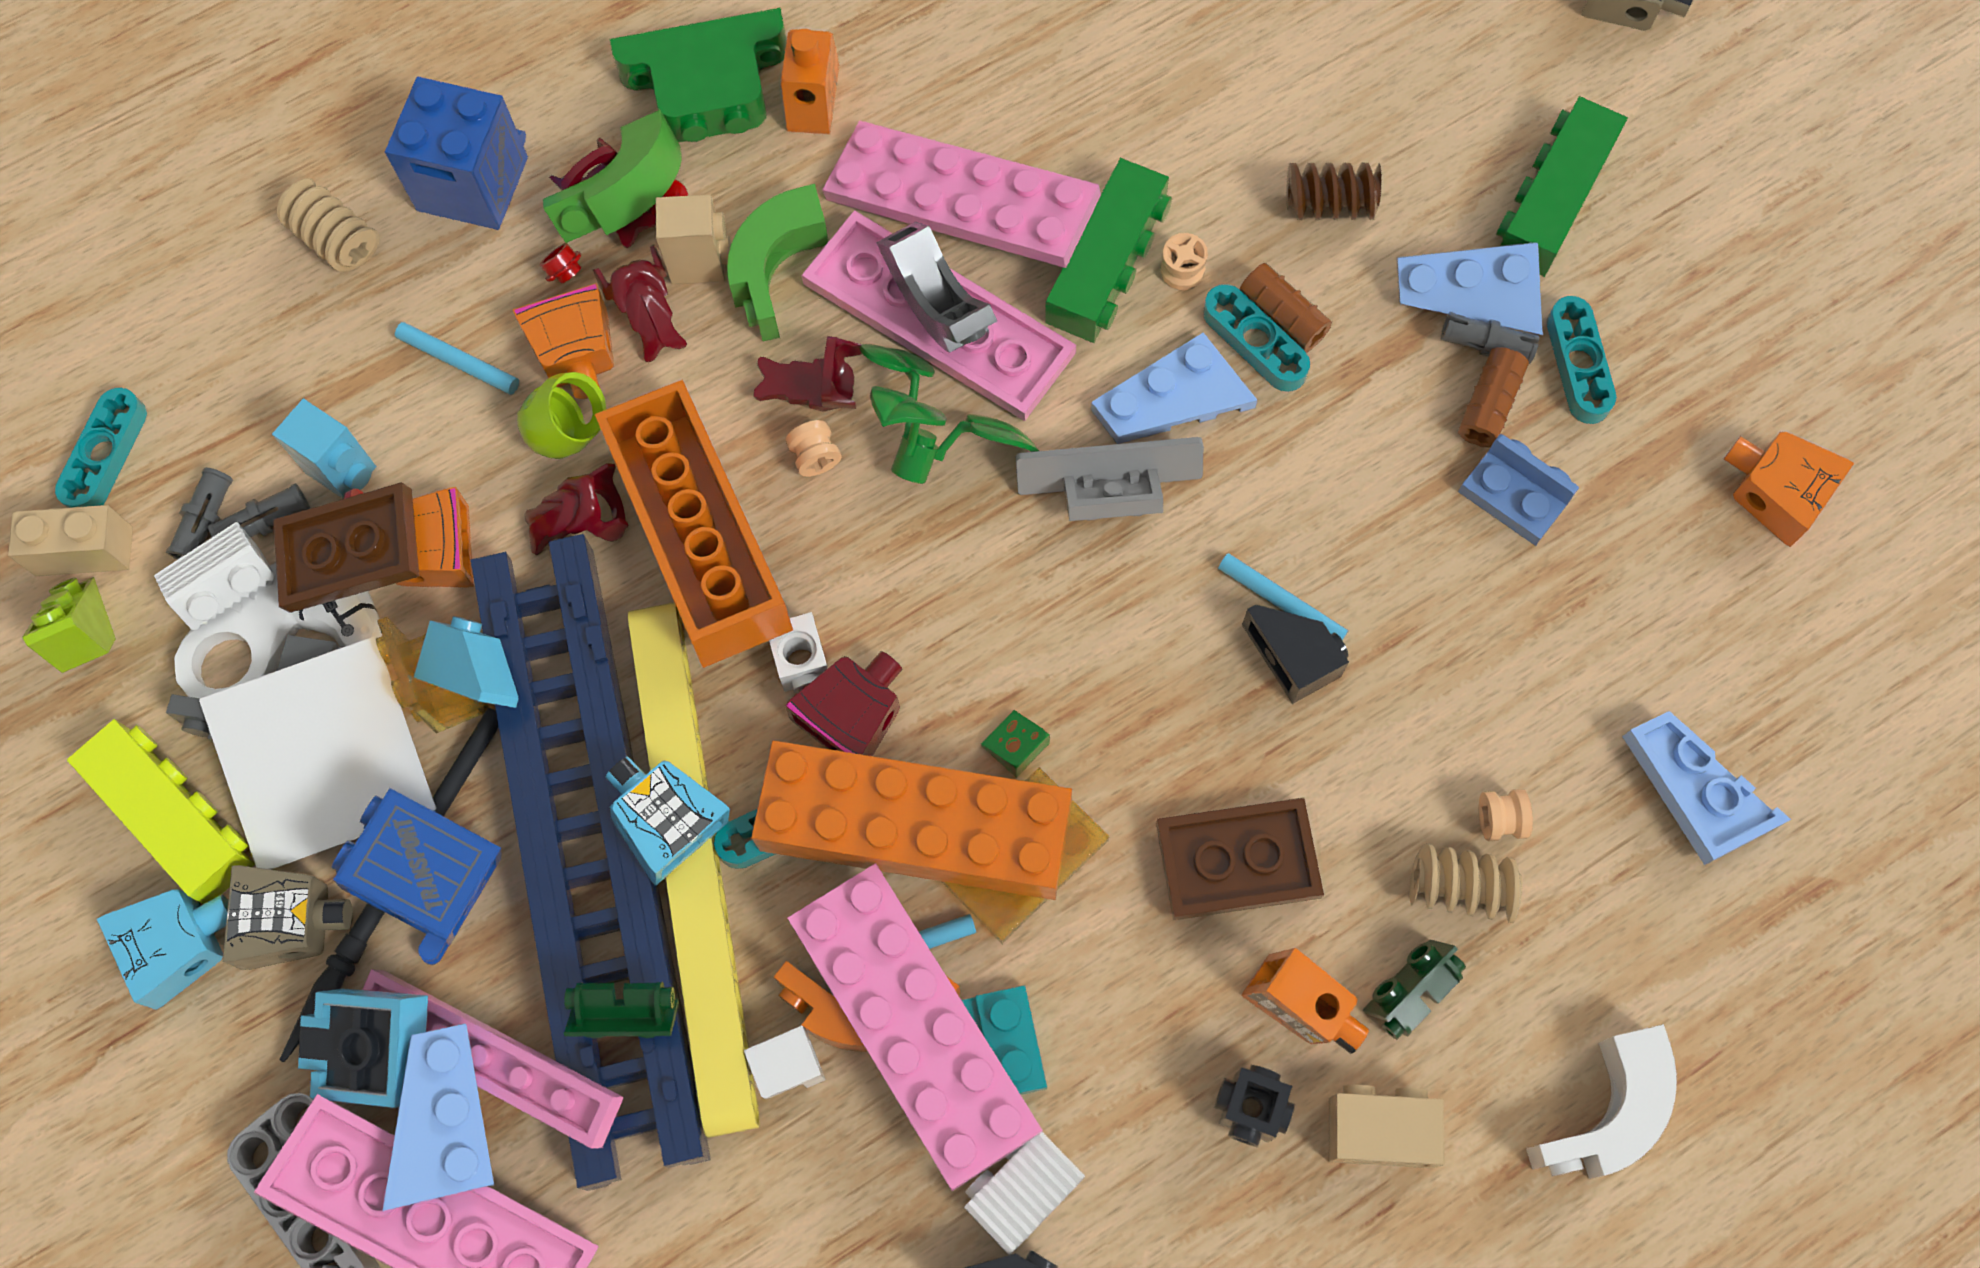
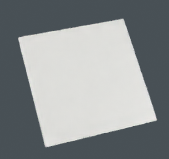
(313, 751)

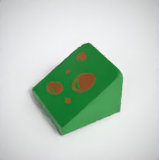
(1016, 742)

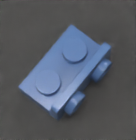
(1519, 488)

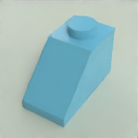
(466, 662)

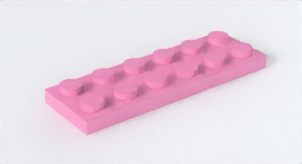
(963, 193)
(1007, 365)
(915, 1027)
(337, 1180)

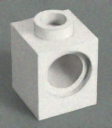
(801, 638)

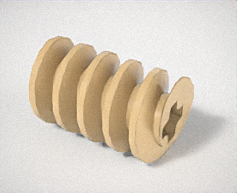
(327, 225)
(1467, 881)

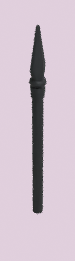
(354, 943)

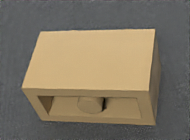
(692, 239)
(70, 540)
(1386, 1129)

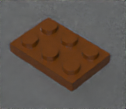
(345, 547)
(1239, 858)

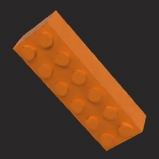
(694, 524)
(913, 819)

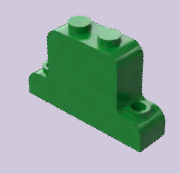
(705, 71)

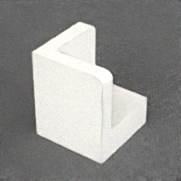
(784, 1063)

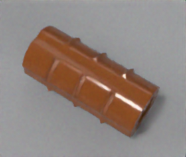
(1286, 306)
(1493, 396)

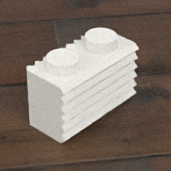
(214, 576)
(1022, 1191)

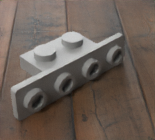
(1111, 478)

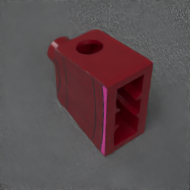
(849, 705)

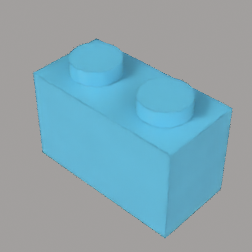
(324, 449)

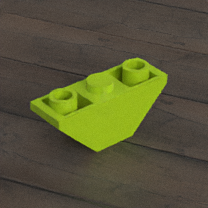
(71, 625)

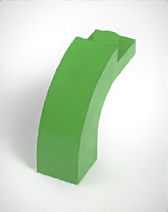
(625, 187)
(764, 240)

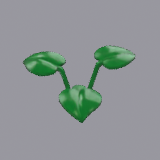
(918, 445)

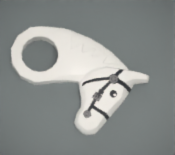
(265, 630)

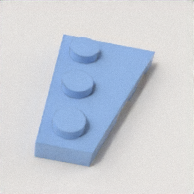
(1477, 284)
(1176, 389)
(1702, 795)
(440, 1123)

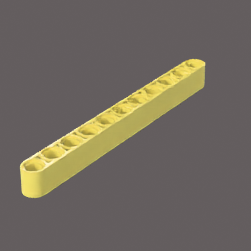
(696, 886)

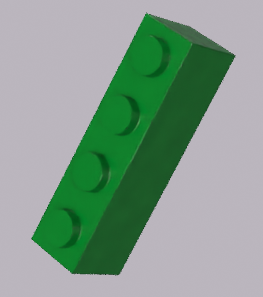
(1563, 179)
(1107, 251)

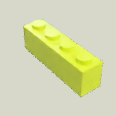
(160, 810)

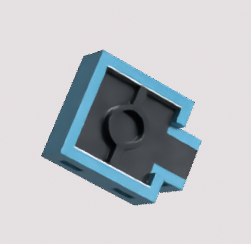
(360, 1044)

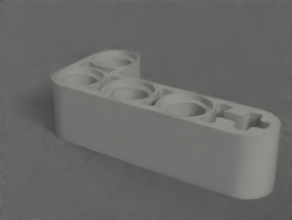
(296, 1234)

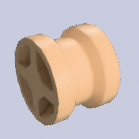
(1181, 250)
(813, 448)
(1505, 814)

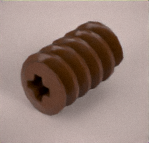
(1333, 189)

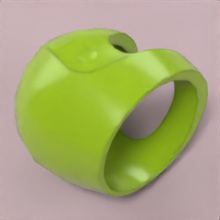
(553, 420)

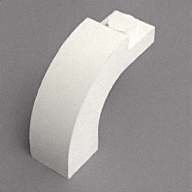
(1638, 1112)

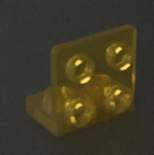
(426, 701)

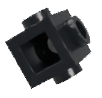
(1268, 1091)

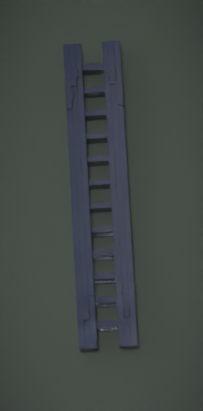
(540, 839)

